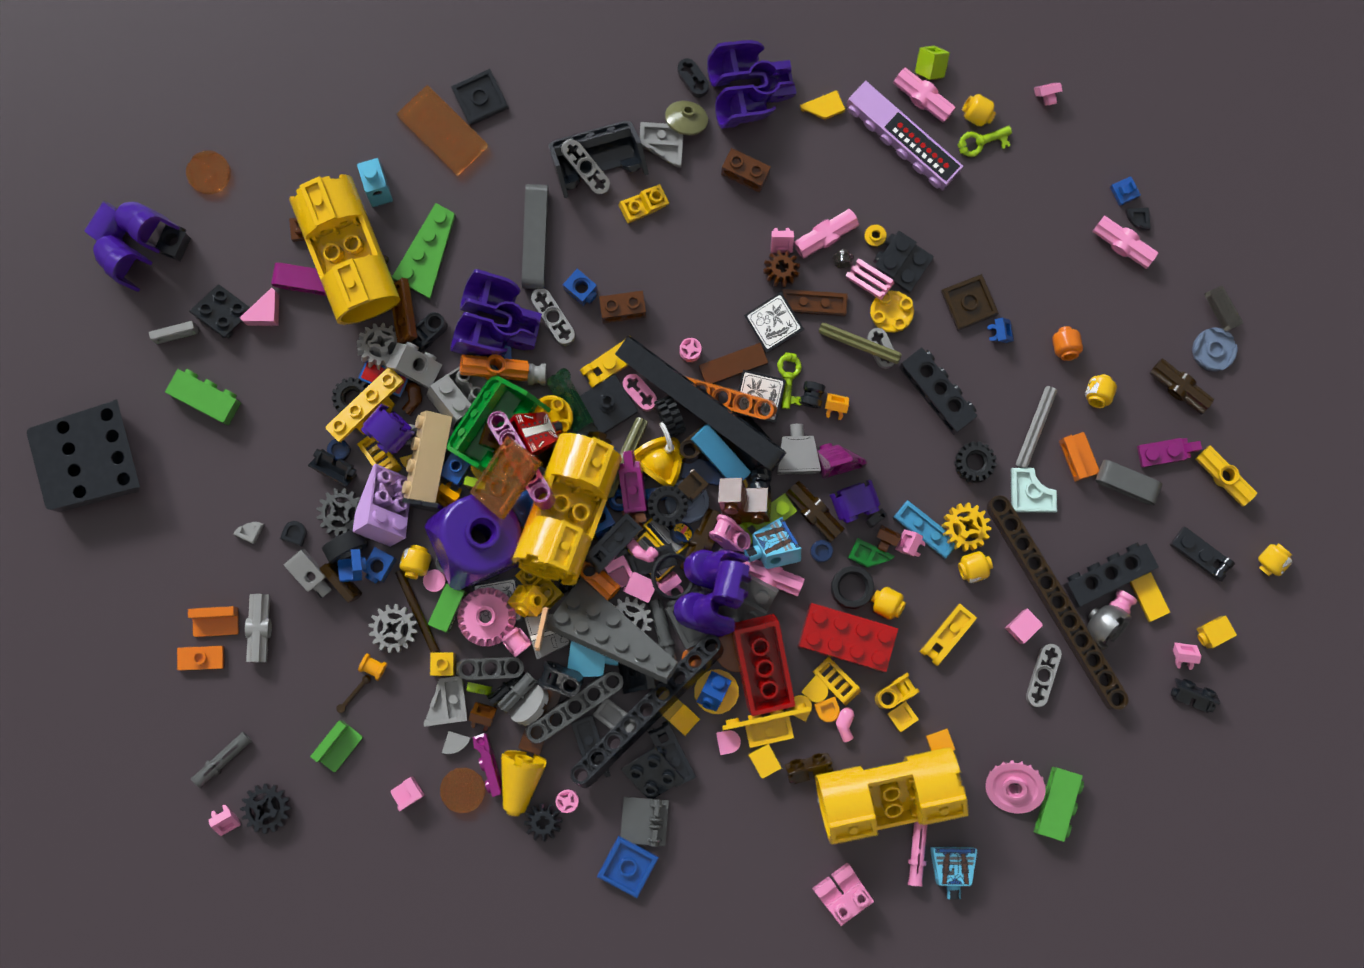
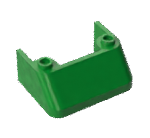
(494, 396)

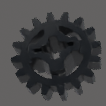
(261, 817)

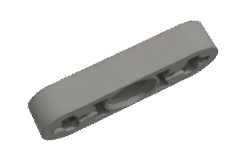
(570, 158)
(556, 333)
(1042, 657)

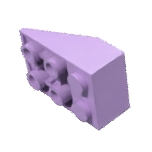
(380, 509)

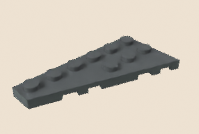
(598, 625)

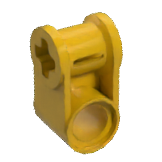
(900, 691)

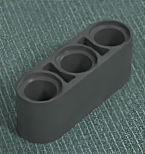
(1128, 482)
(478, 666)

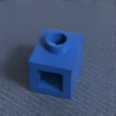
(455, 470)

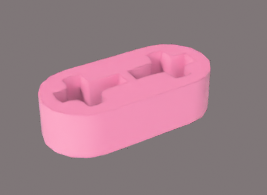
(635, 396)

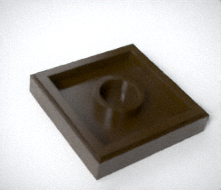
(969, 302)

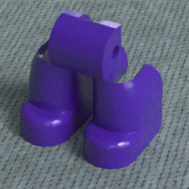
(747, 103)
(108, 229)
(497, 297)
(722, 574)

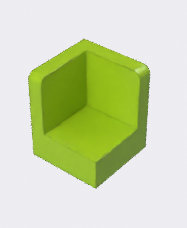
(932, 62)

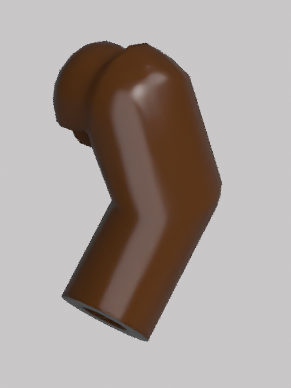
(414, 396)

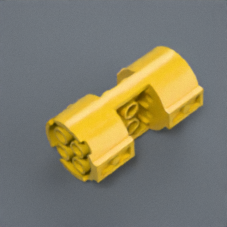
(344, 249)
(560, 537)
(918, 790)

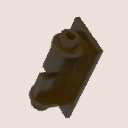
(799, 768)

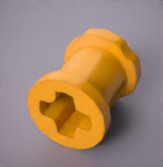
(372, 667)

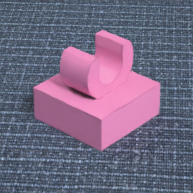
(1048, 92)
(782, 240)
(909, 543)
(669, 582)
(1186, 653)
(224, 821)

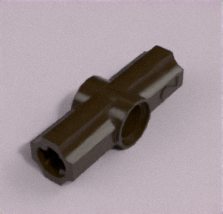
(1181, 386)
(814, 511)
(701, 535)

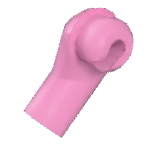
(639, 553)
(844, 722)

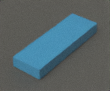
(719, 453)
(917, 521)

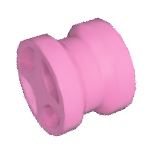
(691, 345)
(1124, 601)
(565, 802)

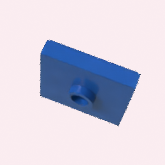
(627, 866)

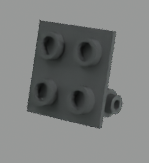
(644, 821)

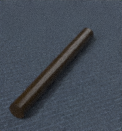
(419, 616)

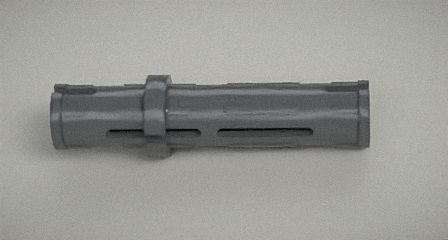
(661, 627)
(201, 778)

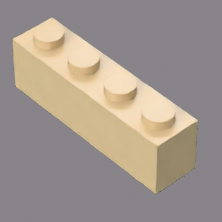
(427, 456)

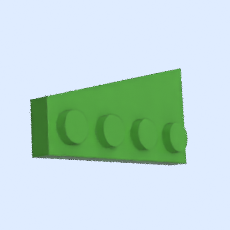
(426, 252)

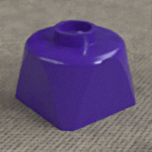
(463, 558)

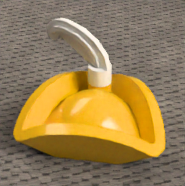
(661, 458)

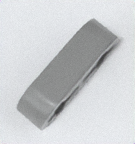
(884, 342)

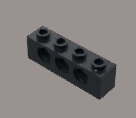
(939, 403)
(1143, 563)

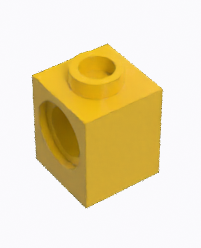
(1215, 632)
(442, 664)

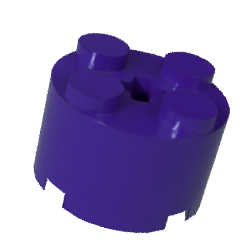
(388, 429)
(855, 500)

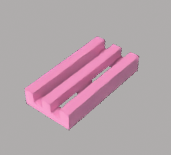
(856, 269)

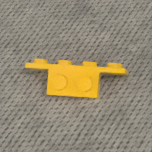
(365, 404)
(769, 728)

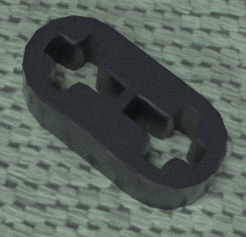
(696, 75)

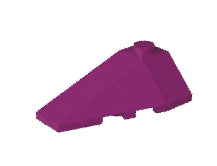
(838, 460)

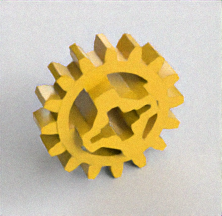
(975, 530)

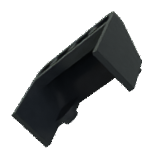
(608, 147)

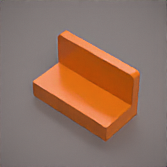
(1079, 456)
(214, 621)

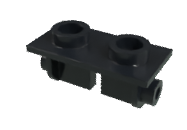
(340, 472)
(1203, 698)

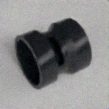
(812, 394)
(760, 478)

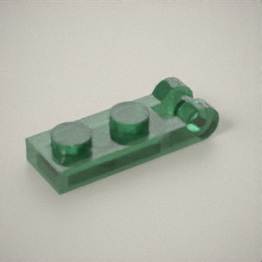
(581, 416)

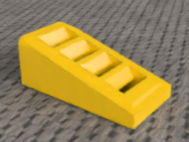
(389, 463)
(842, 675)

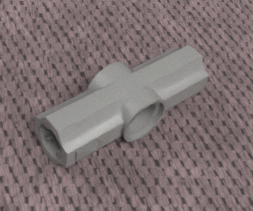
(258, 628)

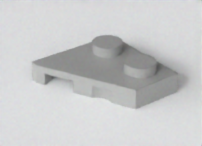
(662, 141)
(448, 703)

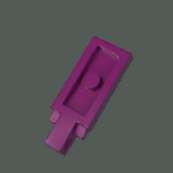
(1166, 451)
(632, 484)
(488, 764)

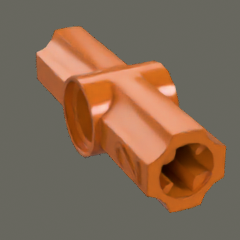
(480, 367)
(601, 582)

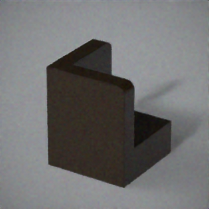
(693, 485)

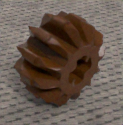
(776, 274)

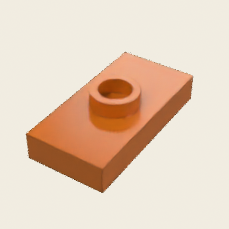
(200, 658)

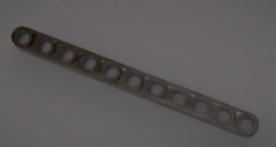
(1066, 608)

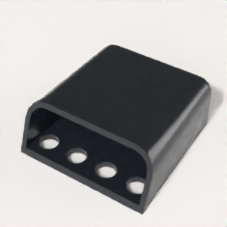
(83, 458)

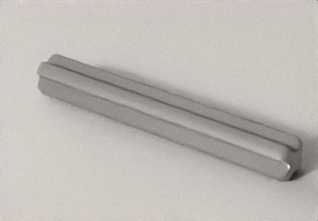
(1036, 427)

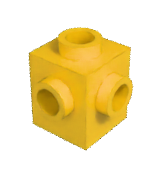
(528, 600)

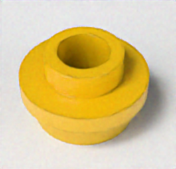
(875, 241)

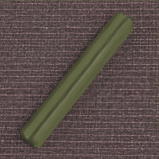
(860, 343)
(630, 444)

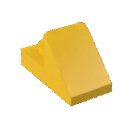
(679, 715)

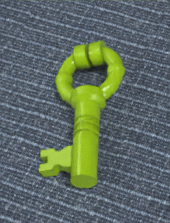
(981, 140)
(787, 399)

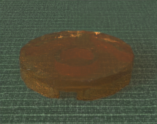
(208, 172)
(462, 790)

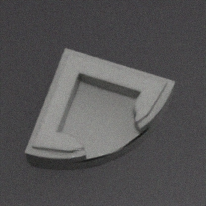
(249, 531)
(455, 743)

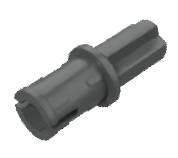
(517, 692)

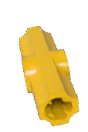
(1236, 486)

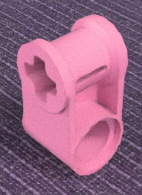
(730, 535)
(516, 641)

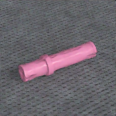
(917, 855)

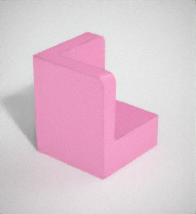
(619, 571)
(639, 587)
(1024, 626)
(407, 793)

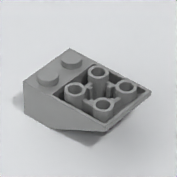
(455, 394)

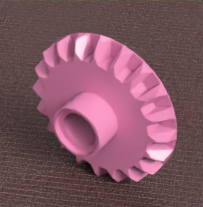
(502, 619)
(1013, 797)

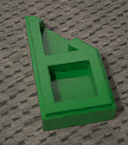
(868, 555)

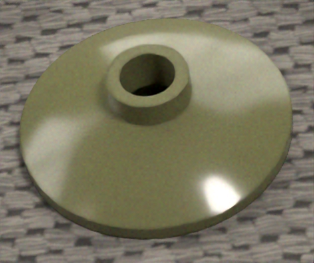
(686, 117)

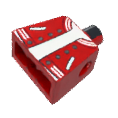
(536, 431)

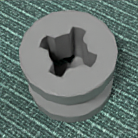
(537, 374)

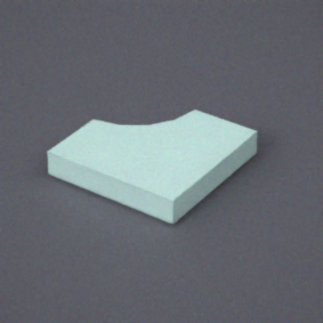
(1029, 494)

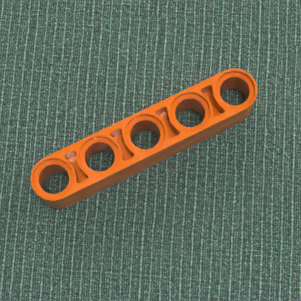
(734, 397)

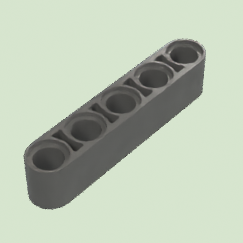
(535, 236)
(585, 705)

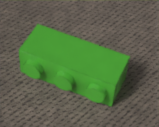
(203, 396)
(1059, 804)

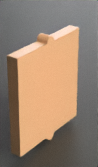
(540, 635)

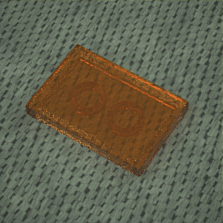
(505, 477)

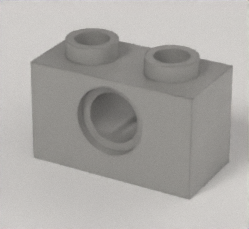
(402, 363)

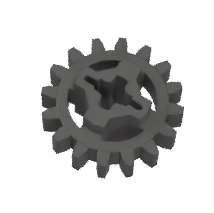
(332, 518)

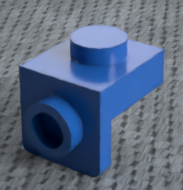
(351, 568)
(713, 691)

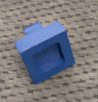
(1125, 191)
(1004, 330)

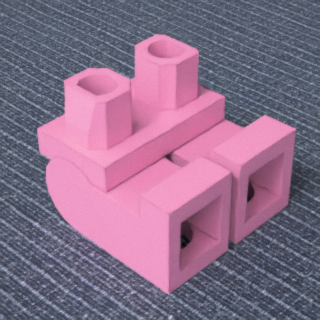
(851, 902)

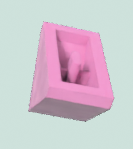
(264, 311)

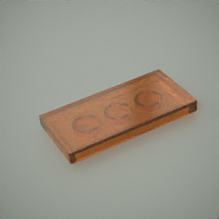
(442, 130)

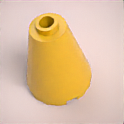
(519, 779)

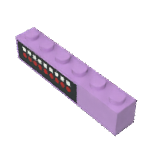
(904, 136)

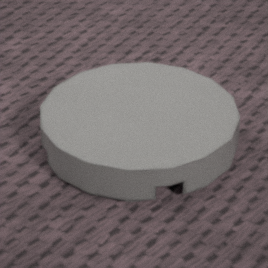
(530, 708)

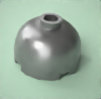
(1107, 624)

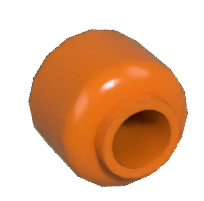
(1067, 343)

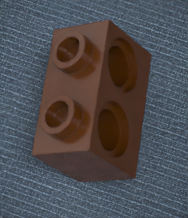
(745, 170)
(622, 306)

